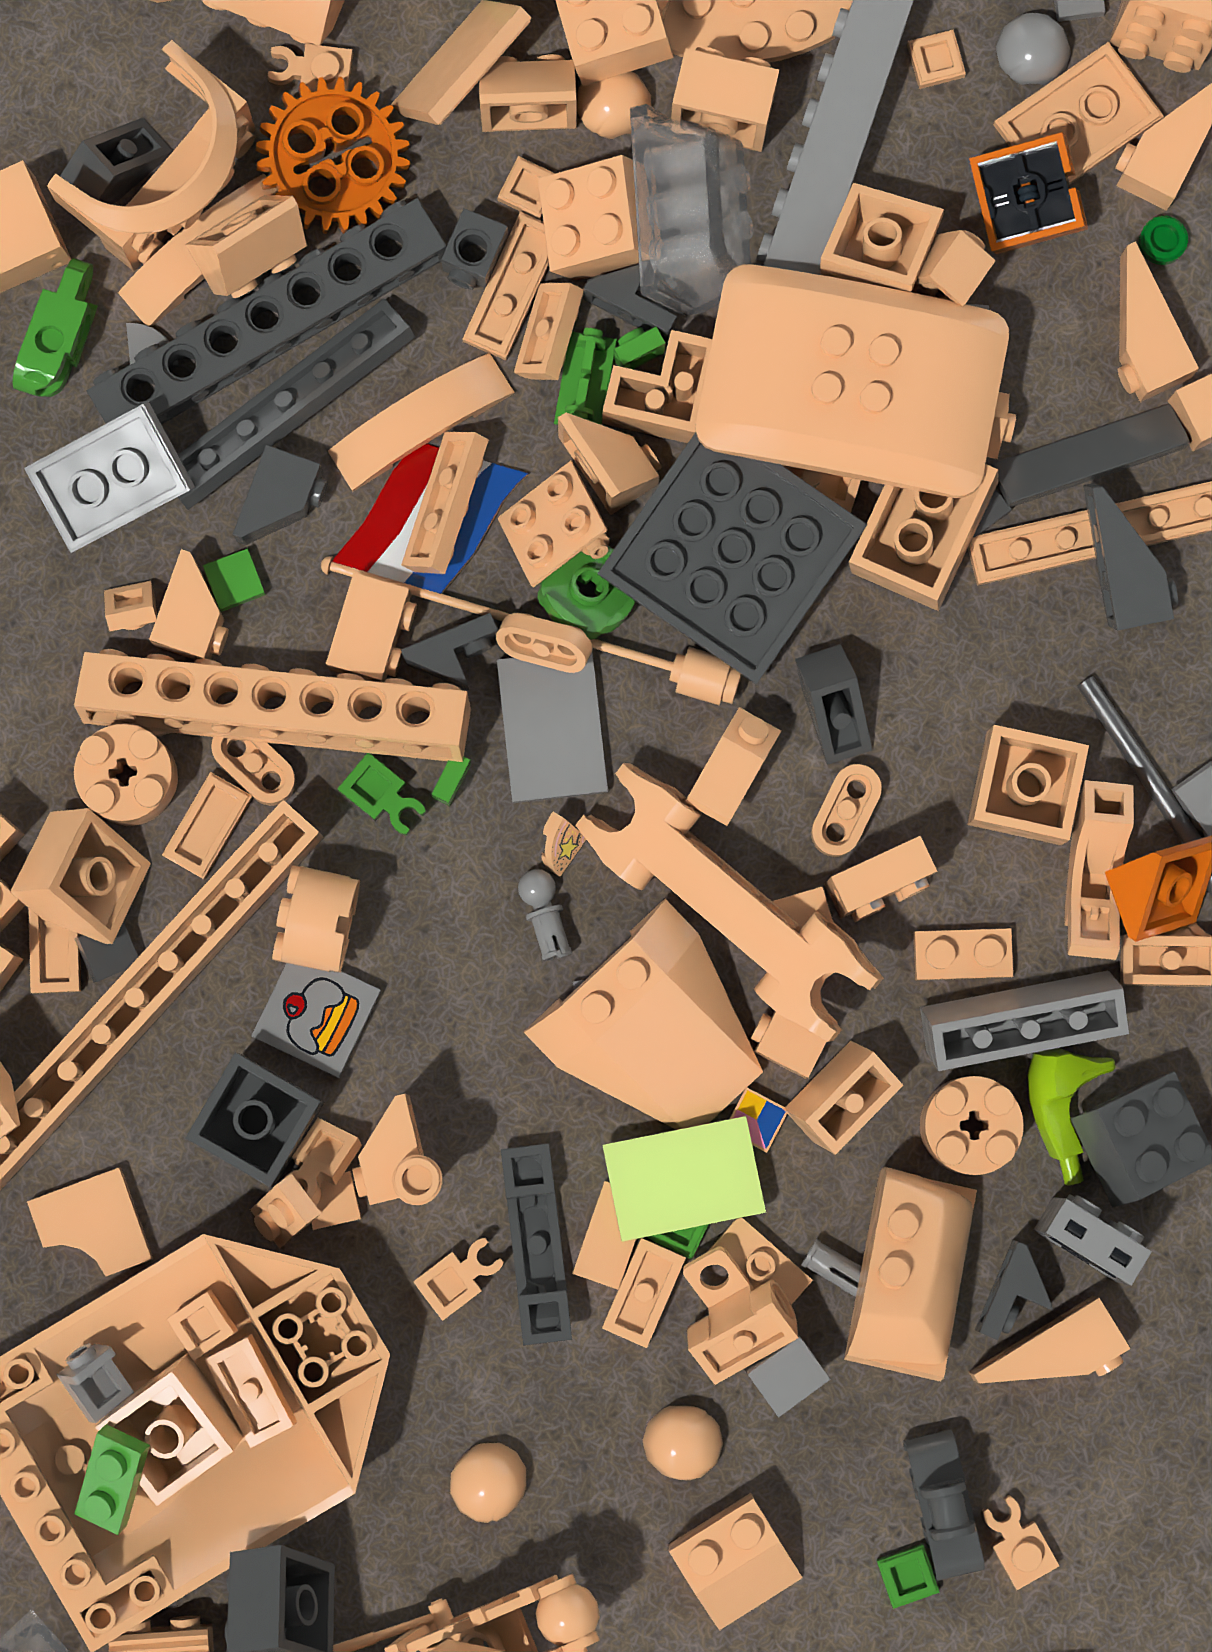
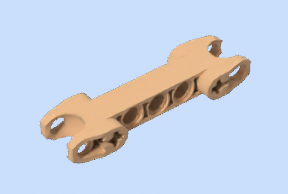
(792, 955)

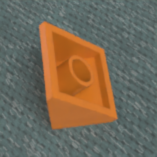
(1162, 888)

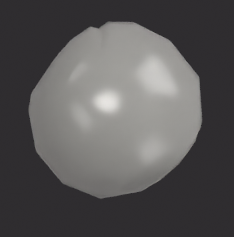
(1033, 49)

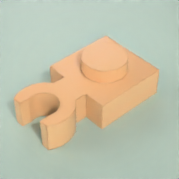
(316, 63)
(323, 1156)
(452, 1282)
(1021, 1549)

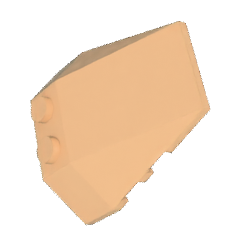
(653, 1027)

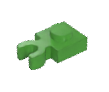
(376, 790)

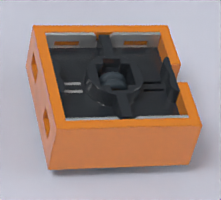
(1025, 213)

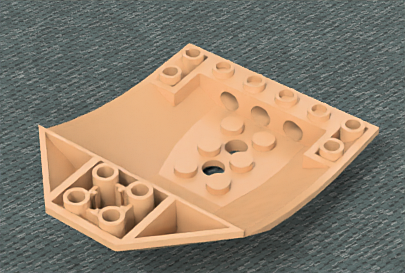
(319, 1354)

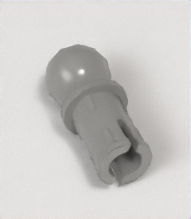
(538, 890)

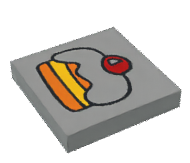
(316, 1016)

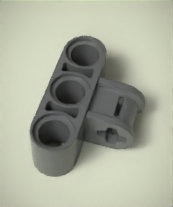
(944, 1504)

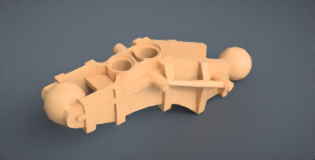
(564, 1615)

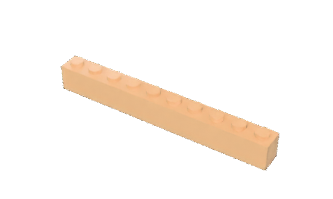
(155, 981)

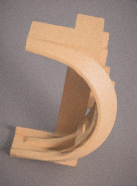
(185, 179)

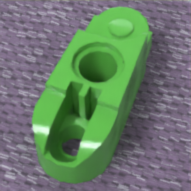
(56, 334)

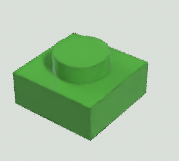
(638, 347)

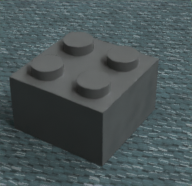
(255, 1120)
(1143, 1139)
(279, 1601)

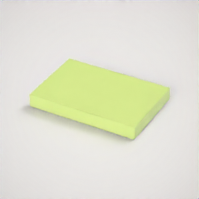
(684, 1178)

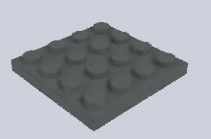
(732, 554)

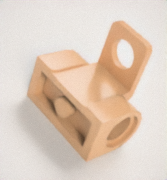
(741, 1320)

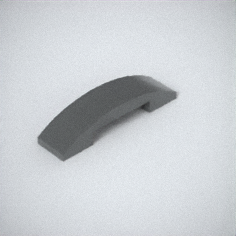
(536, 1244)

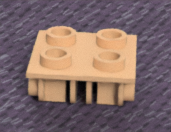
(554, 525)

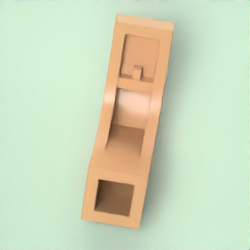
(1097, 845)

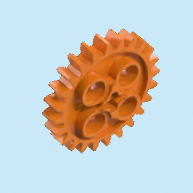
(313, 116)

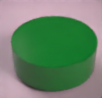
(1163, 240)

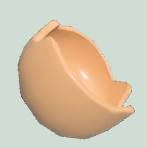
(607, 104)
(683, 1442)
(488, 1482)

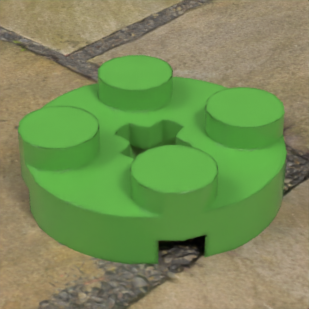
(568, 606)

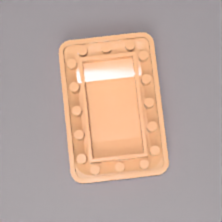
(852, 380)

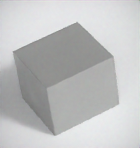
(787, 1376)

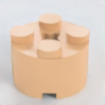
(104, 756)
(316, 919)
(990, 1104)

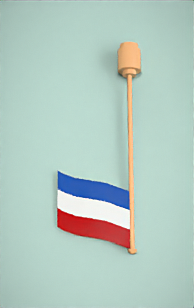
(384, 536)

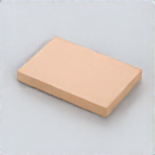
(461, 61)
(1092, 103)

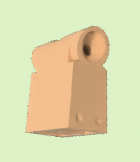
(27, 229)

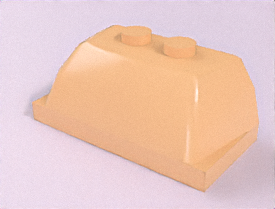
(911, 1275)

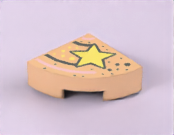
(561, 843)

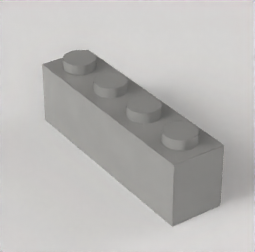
(1024, 1020)

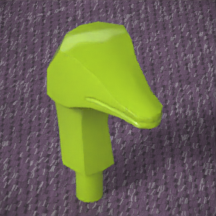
(1052, 1082)

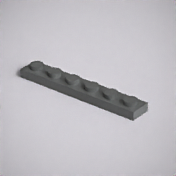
(292, 399)

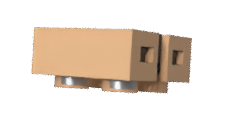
(896, 872)

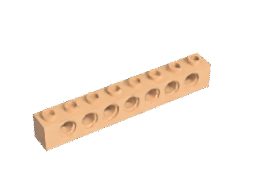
(293, 723)

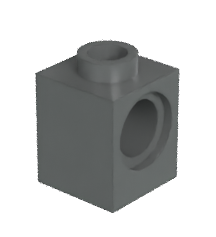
(474, 230)

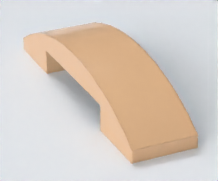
(172, 270)
(419, 419)

